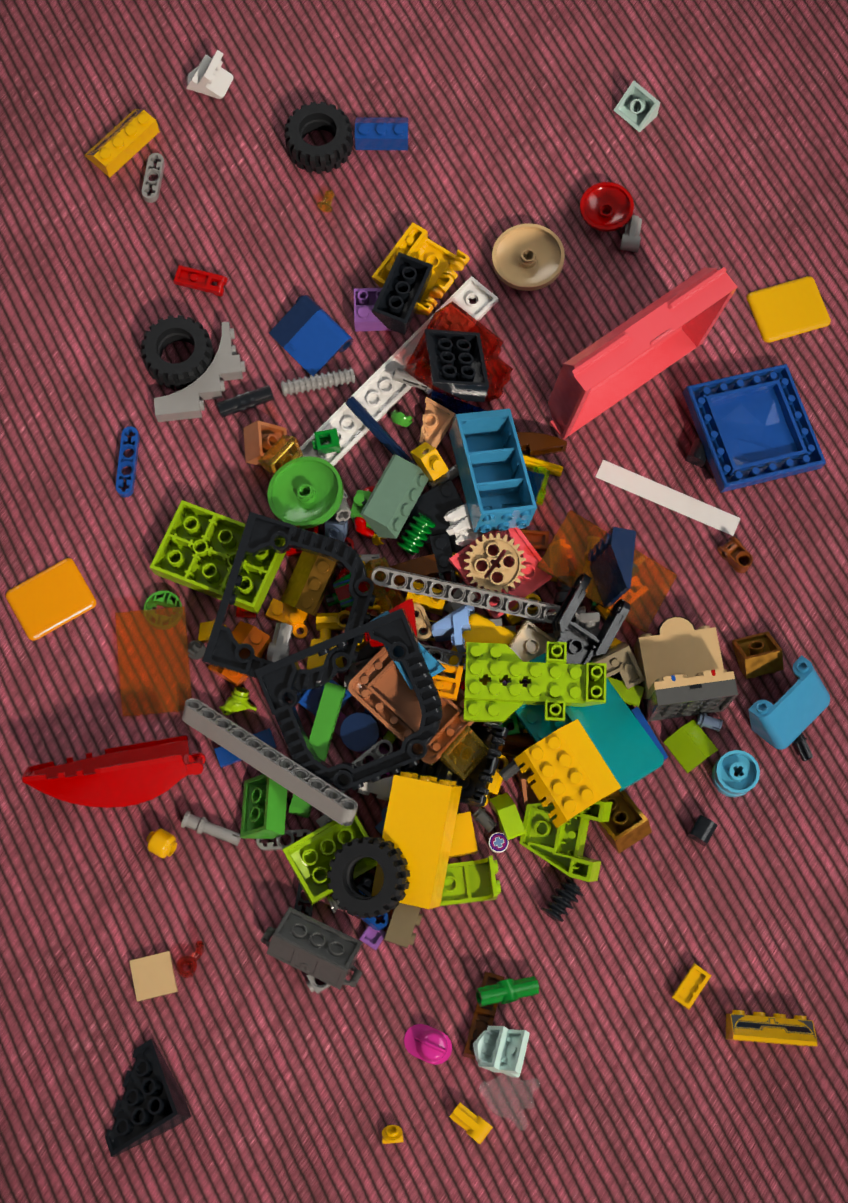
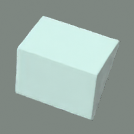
(638, 106)

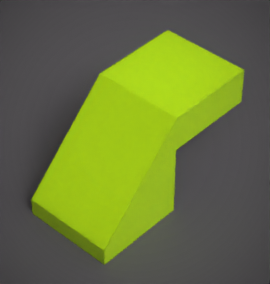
(508, 816)

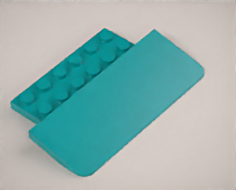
(611, 728)

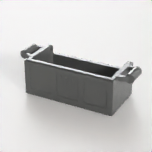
(314, 948)

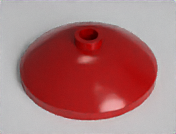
(606, 198)

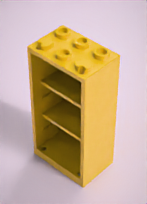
(422, 826)

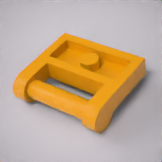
(446, 686)

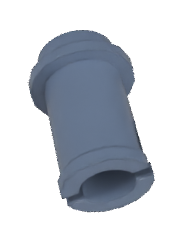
(709, 722)

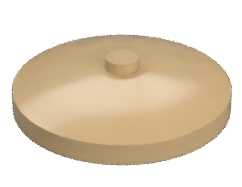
(528, 257)

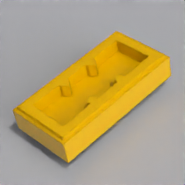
(691, 986)

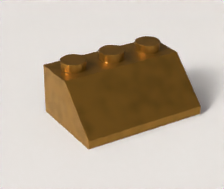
(309, 582)

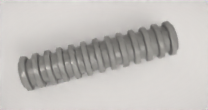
(318, 381)

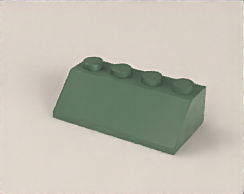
(394, 497)

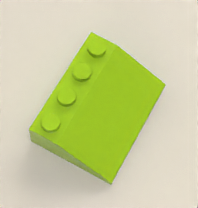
(313, 853)

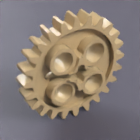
(480, 552)

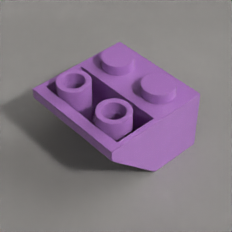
(363, 304)

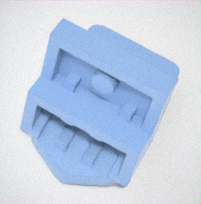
(452, 627)

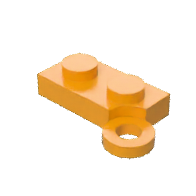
(287, 614)

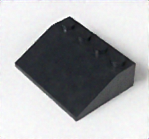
(457, 363)

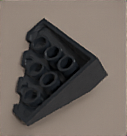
(435, 505)
(149, 1103)

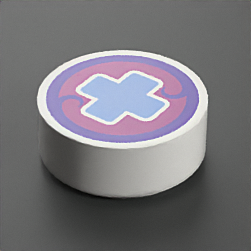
(498, 842)

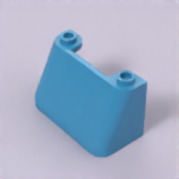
(794, 711)

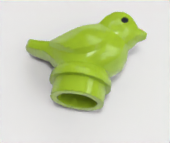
(237, 702)

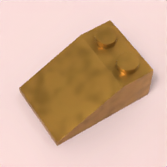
(625, 823)

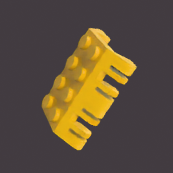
(417, 245)
(567, 772)

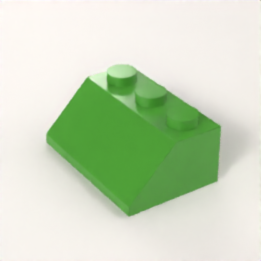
(263, 809)

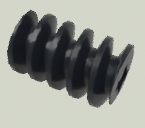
(562, 901)

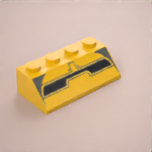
(123, 141)
(770, 1029)

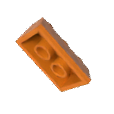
(244, 634)

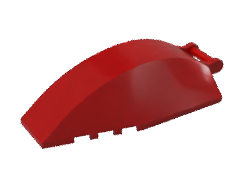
(120, 776)

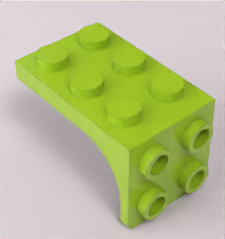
(471, 882)

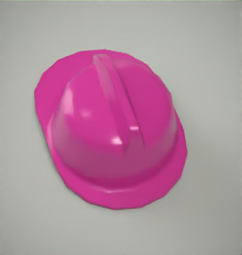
(428, 1044)

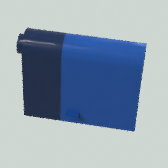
(310, 335)

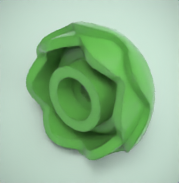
(401, 419)

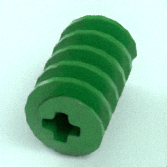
(416, 534)

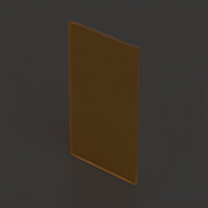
(568, 559)

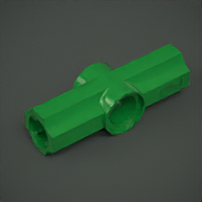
(507, 991)

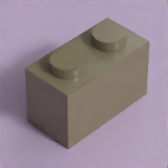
(403, 924)

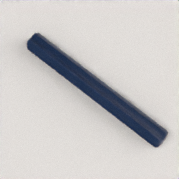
(376, 429)

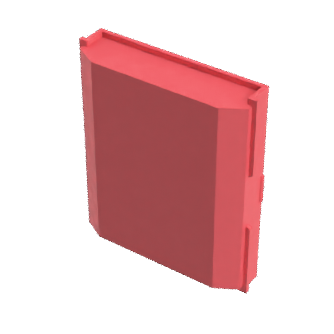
(638, 349)

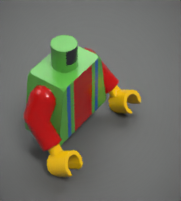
(361, 525)

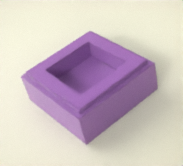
(372, 937)

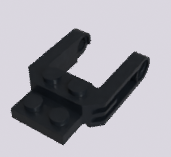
(580, 642)

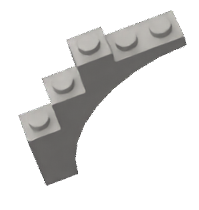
(190, 401)

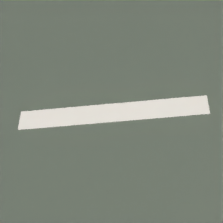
(668, 497)

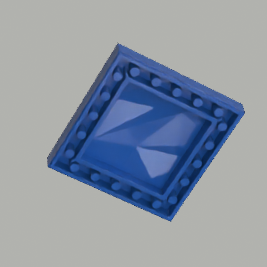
(753, 428)

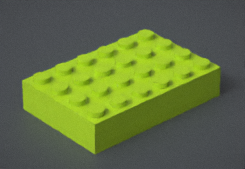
(201, 553)

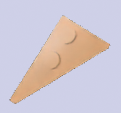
(435, 423)

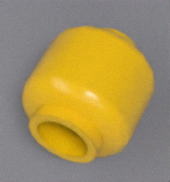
(161, 843)

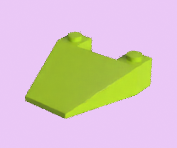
(564, 845)

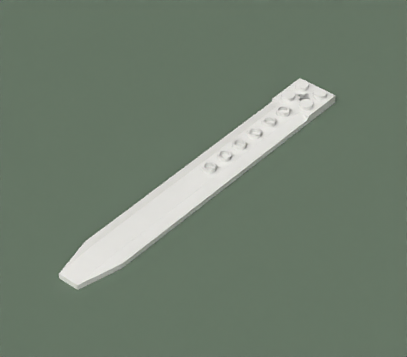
(382, 392)

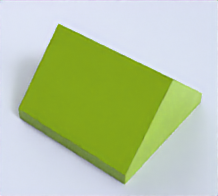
(690, 746)

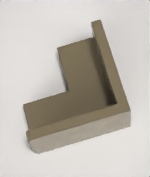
(621, 660)

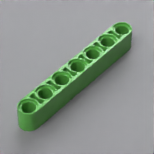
(321, 735)

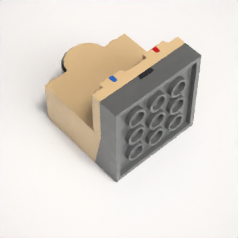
(683, 671)

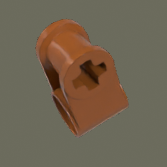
(734, 551)

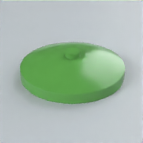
(305, 492)

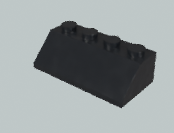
(402, 292)

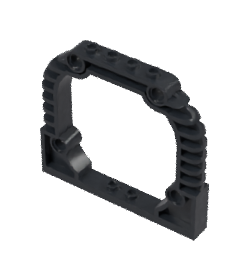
(257, 537)
(280, 678)

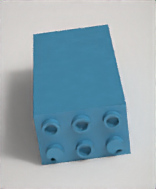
(492, 470)

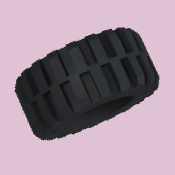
(313, 118)
(171, 331)
(343, 882)

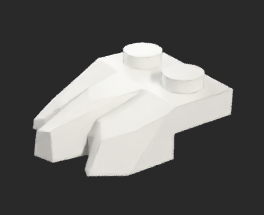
(461, 525)

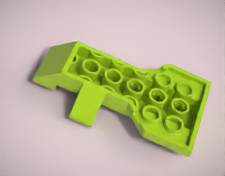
(550, 683)

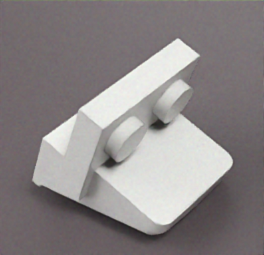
(210, 77)

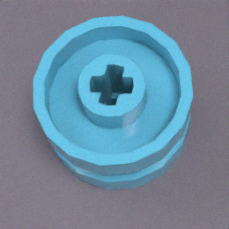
(746, 769)

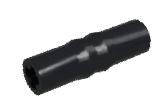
(245, 401)

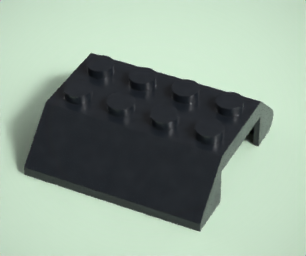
(473, 787)

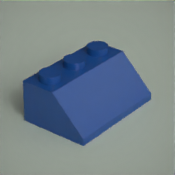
(381, 133)

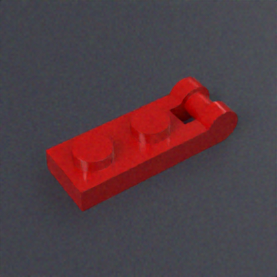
(200, 280)

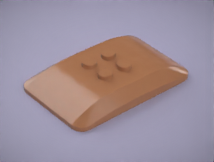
(389, 699)

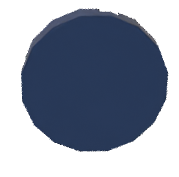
(359, 731)

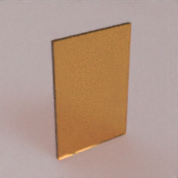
(153, 661)

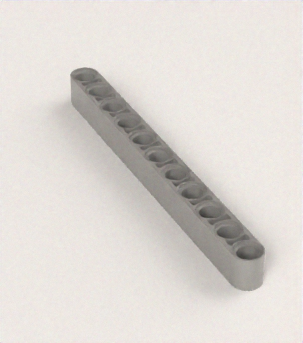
(464, 598)
(270, 762)

